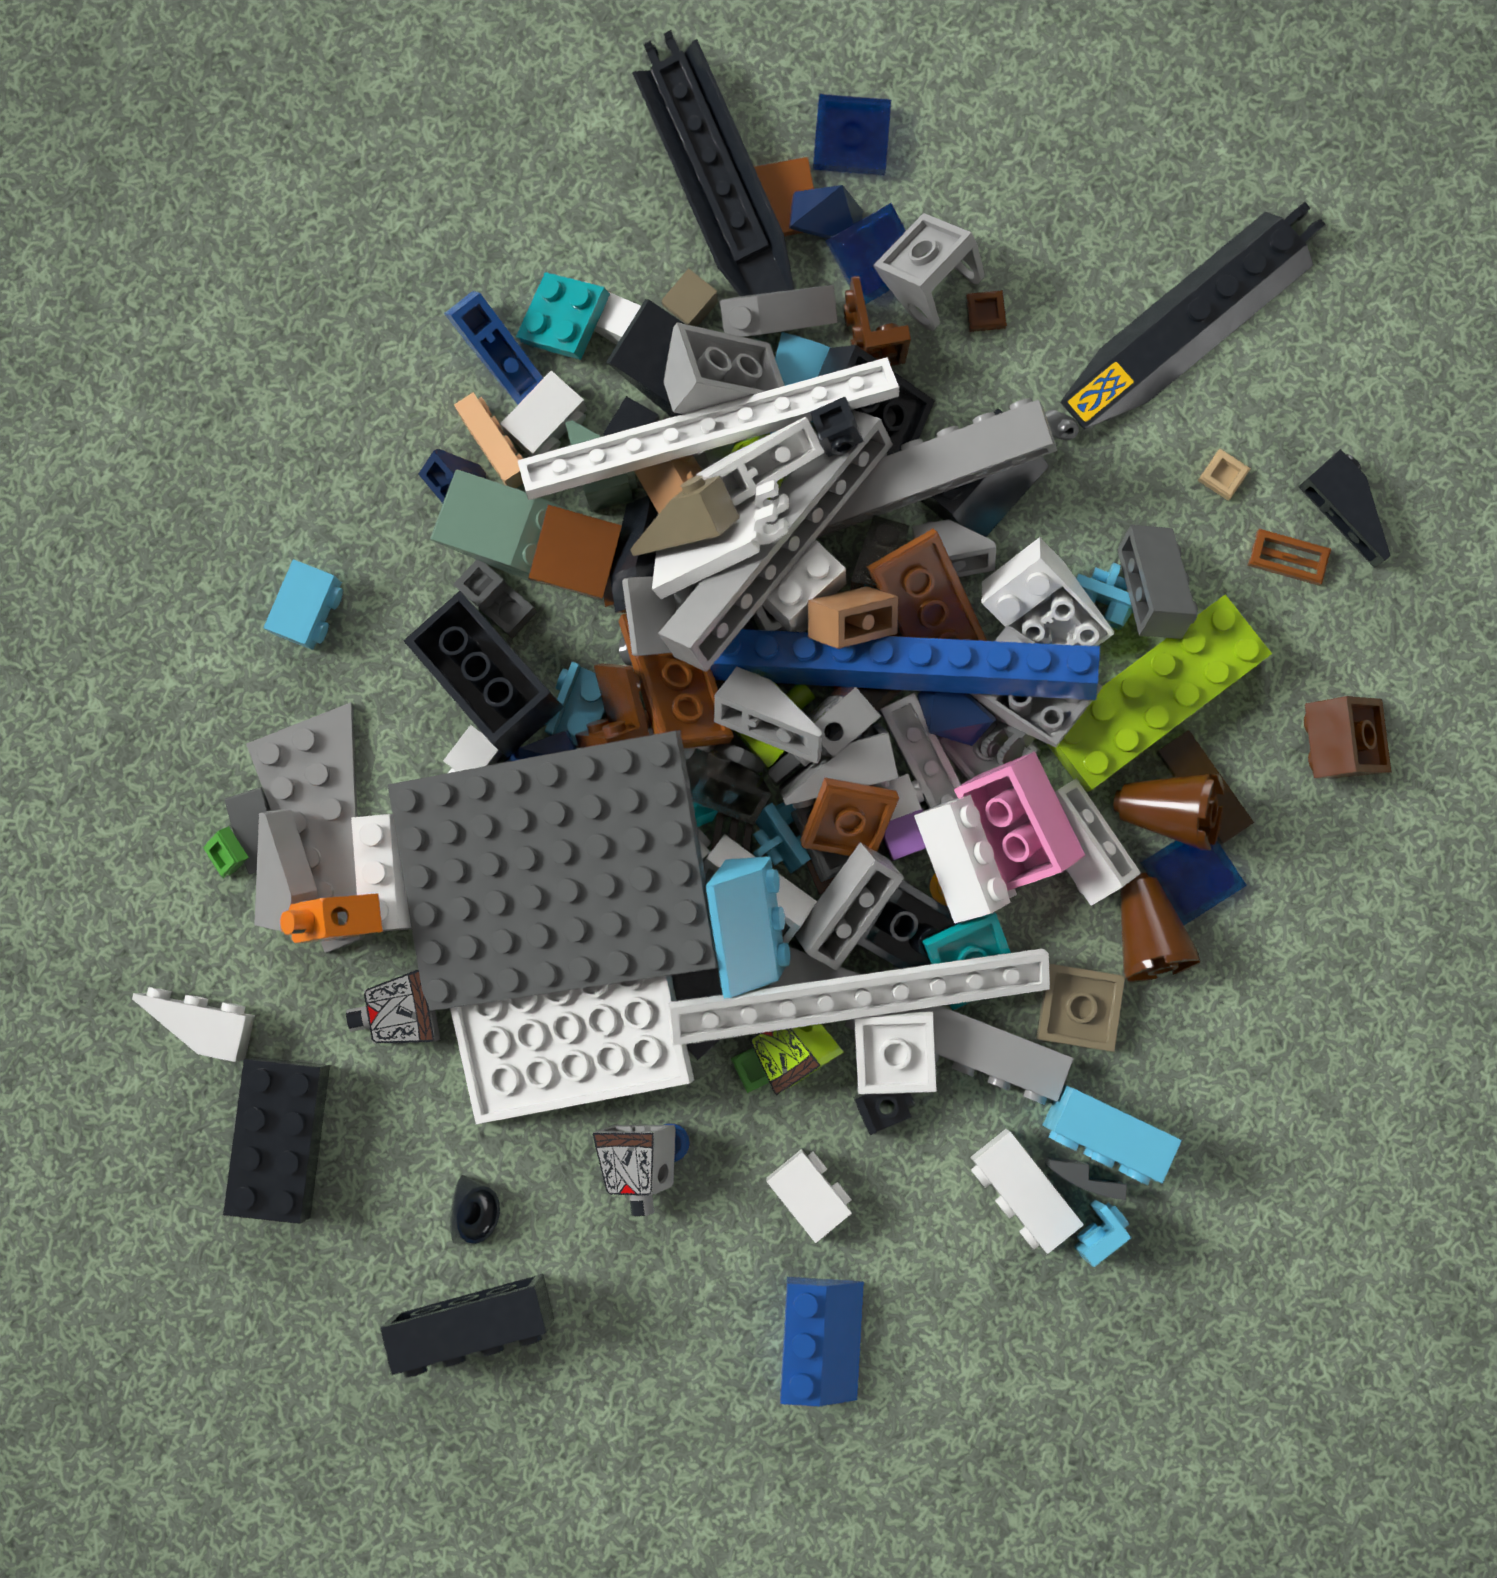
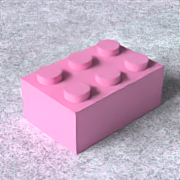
(1023, 821)

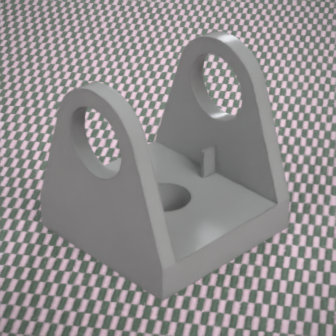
(914, 277)

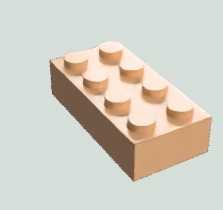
(490, 438)

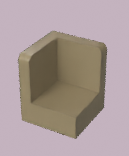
(690, 299)

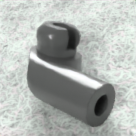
(1062, 425)

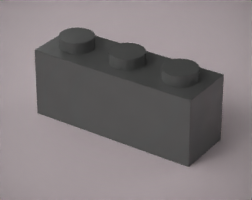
(1157, 582)

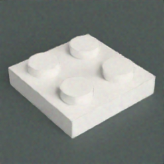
(895, 1053)

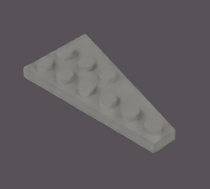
(315, 777)

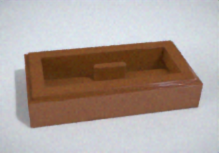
(1258, 549)

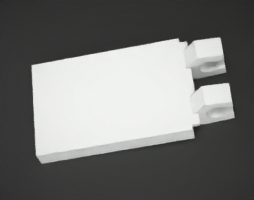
(695, 561)

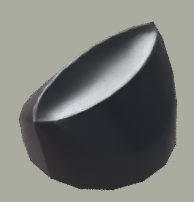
(473, 1212)

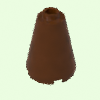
(1175, 808)
(1152, 932)

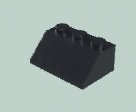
(989, 499)

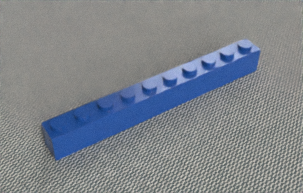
(917, 664)

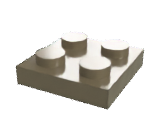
(1081, 1008)

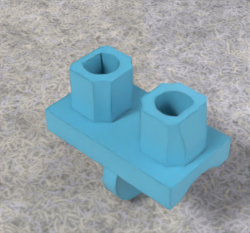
(1118, 600)
(778, 839)

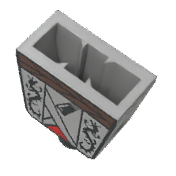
(846, 715)
(396, 1012)
(636, 1162)

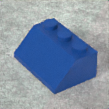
(821, 1341)

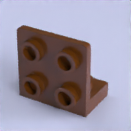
(886, 342)
(622, 705)

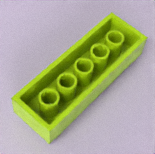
(1160, 693)

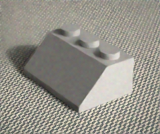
(716, 368)

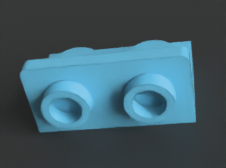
(580, 700)
(1101, 1241)

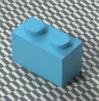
(304, 605)

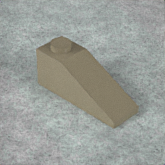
(693, 515)

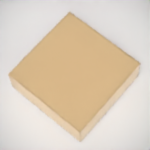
(1224, 474)

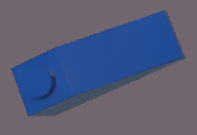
(494, 345)

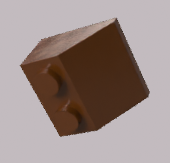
(1347, 737)

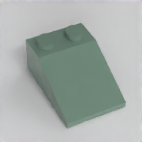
(491, 523)

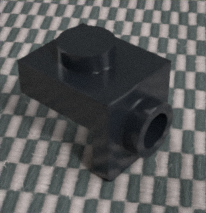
(836, 427)

